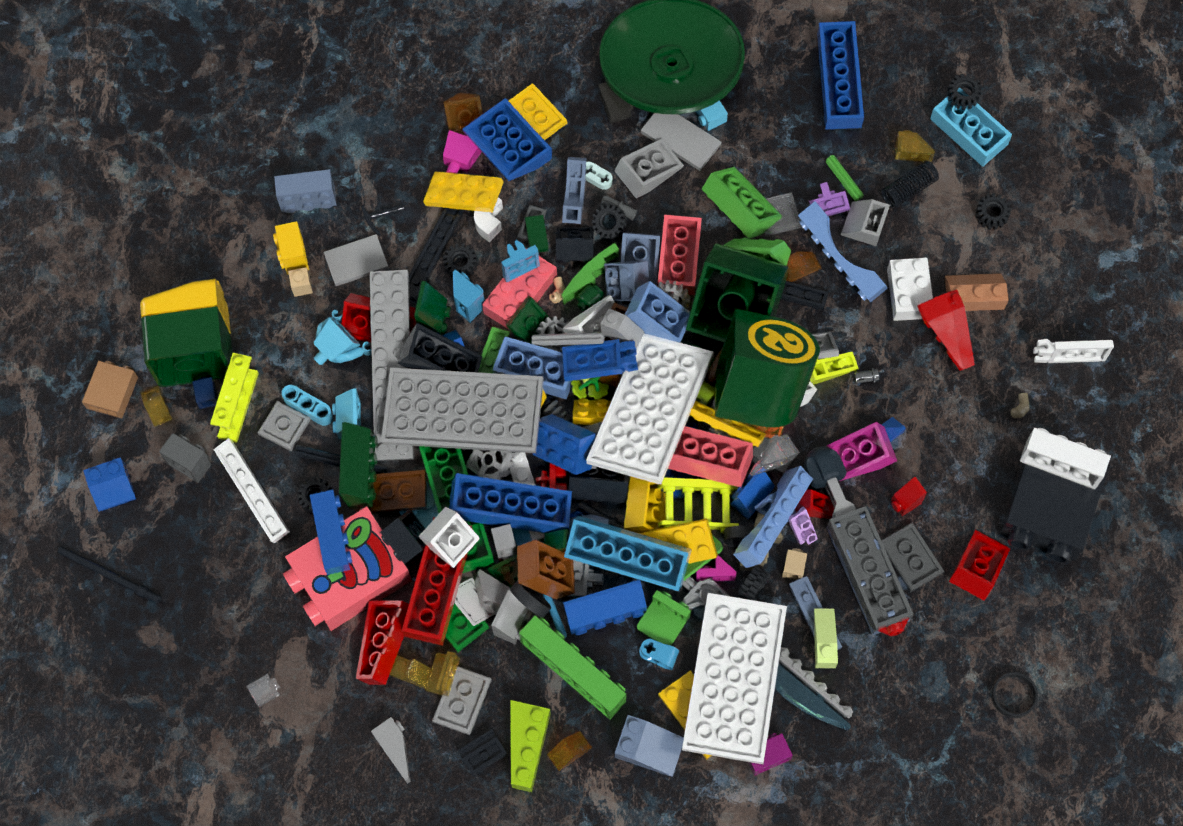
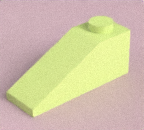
(825, 638)

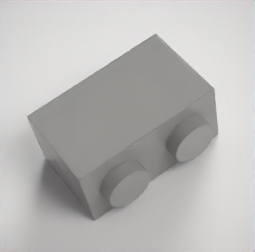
(504, 542)

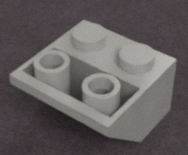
(865, 221)

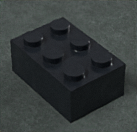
(404, 536)

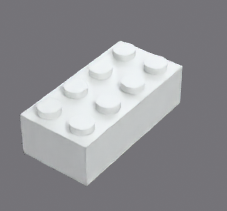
(1065, 458)

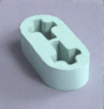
(597, 174)

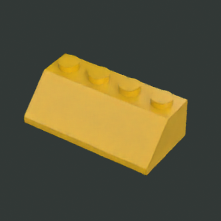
(644, 506)

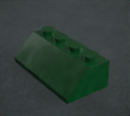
(357, 466)

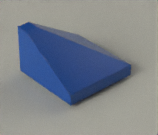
(893, 428)

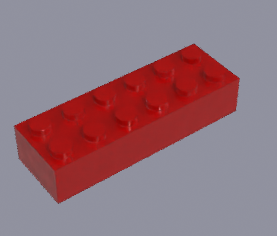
(432, 598)

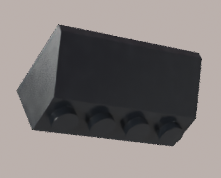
(432, 351)

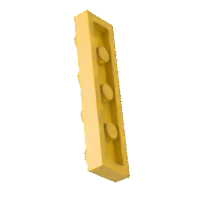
(734, 428)

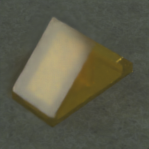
(156, 406)

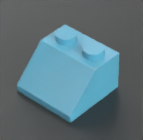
(346, 410)

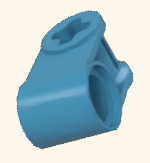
(660, 654)

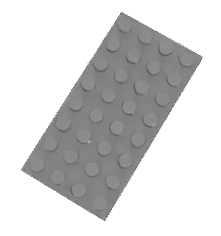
(462, 410)

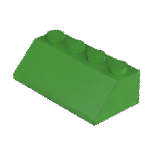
(741, 202)

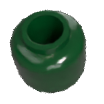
(589, 296)

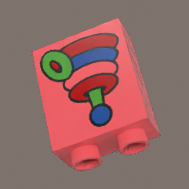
(347, 593)

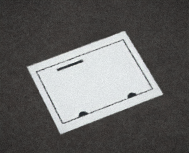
(469, 604)

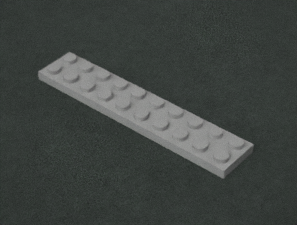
(388, 334)

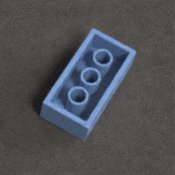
(533, 360)

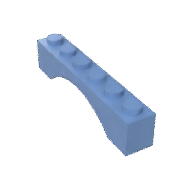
(819, 224)
(760, 540)

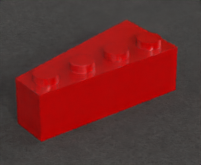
(381, 640)

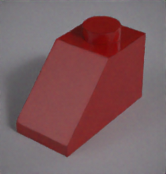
(908, 497)
(816, 504)

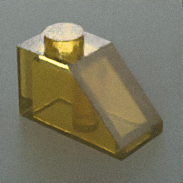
(912, 147)

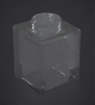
(264, 690)

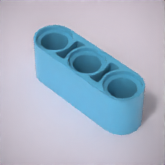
(302, 398)

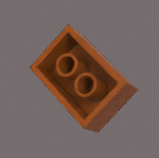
(545, 569)

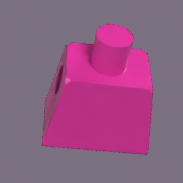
(459, 152)

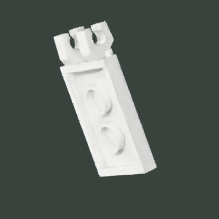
(1072, 351)

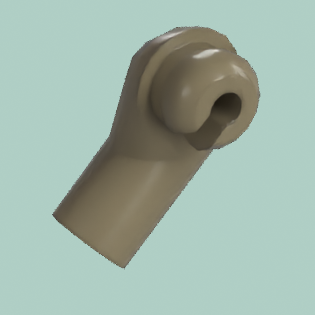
(1023, 407)

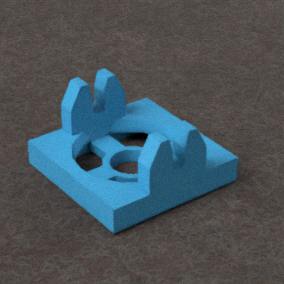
(517, 262)

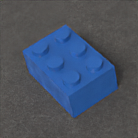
(564, 444)

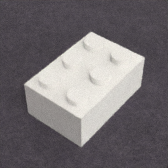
(908, 287)

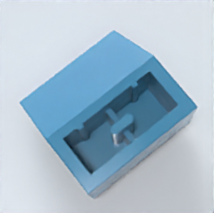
(467, 296)

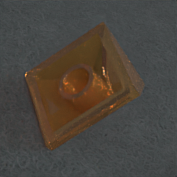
(462, 110)

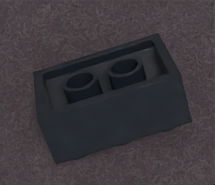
(599, 486)

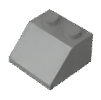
(510, 618)

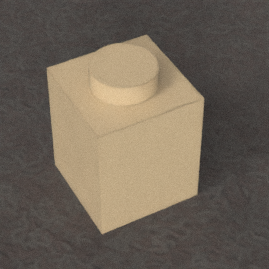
(300, 282)
(794, 564)

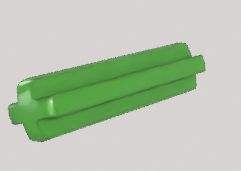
(844, 178)

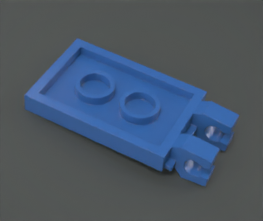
(599, 360)

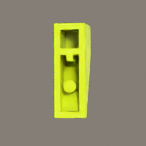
(833, 367)

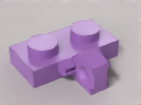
(831, 202)

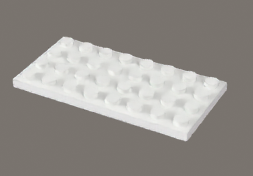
(650, 409)
(734, 678)

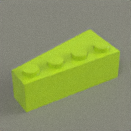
(527, 740)

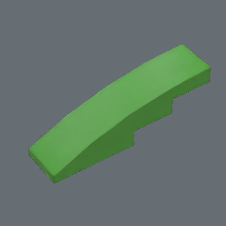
(589, 272)

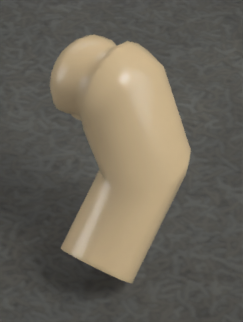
(560, 287)

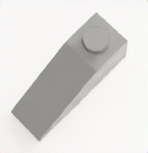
(392, 741)

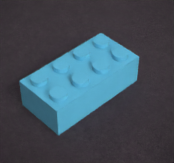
(972, 129)

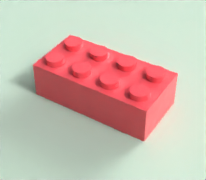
(680, 251)
(510, 295)
(712, 456)

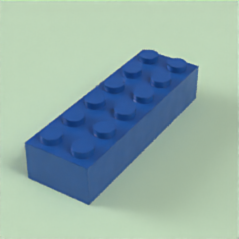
(840, 75)
(510, 503)

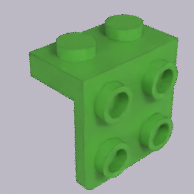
(664, 618)

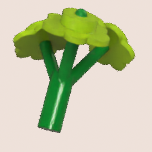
(597, 390)

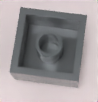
(185, 457)

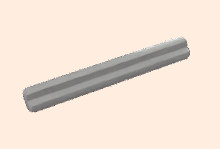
(568, 339)

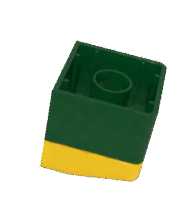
(186, 333)

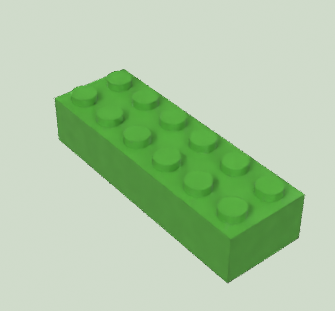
(573, 667)

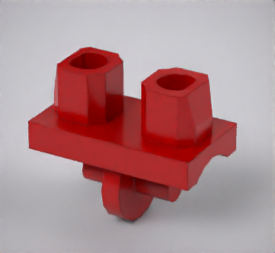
(555, 472)

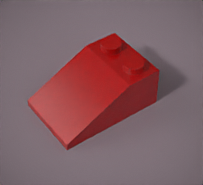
(979, 565)

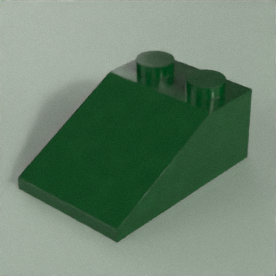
(432, 309)

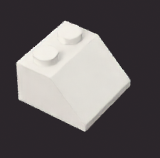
(449, 536)

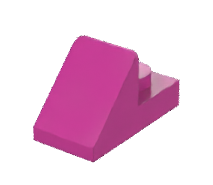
(721, 572)

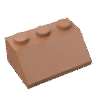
(979, 291)

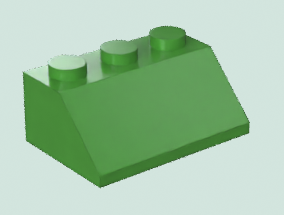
(768, 249)

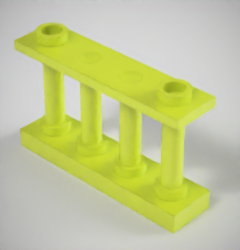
(234, 397)
(688, 487)

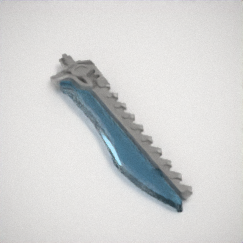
(785, 683)

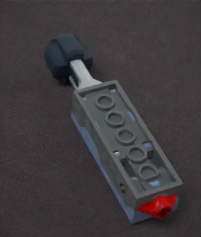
(860, 549)

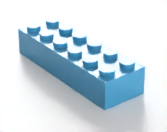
(627, 553)

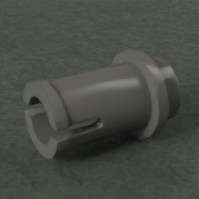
(866, 376)

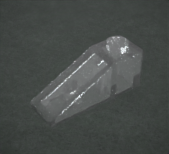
(776, 454)

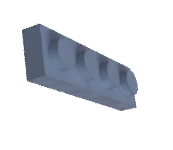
(807, 602)

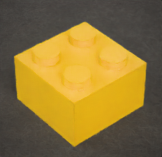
(290, 247)

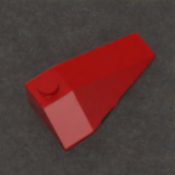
(949, 321)

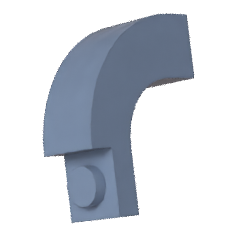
(575, 190)

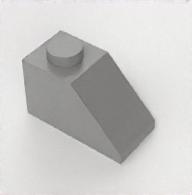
(619, 326)
(490, 592)

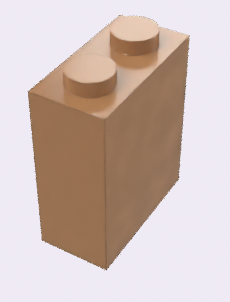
(110, 389)

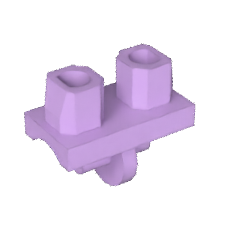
(802, 527)

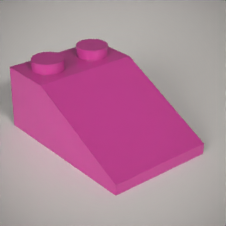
(865, 450)

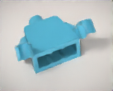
(336, 342)

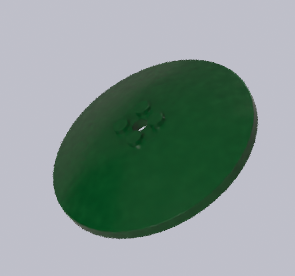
(684, 32)

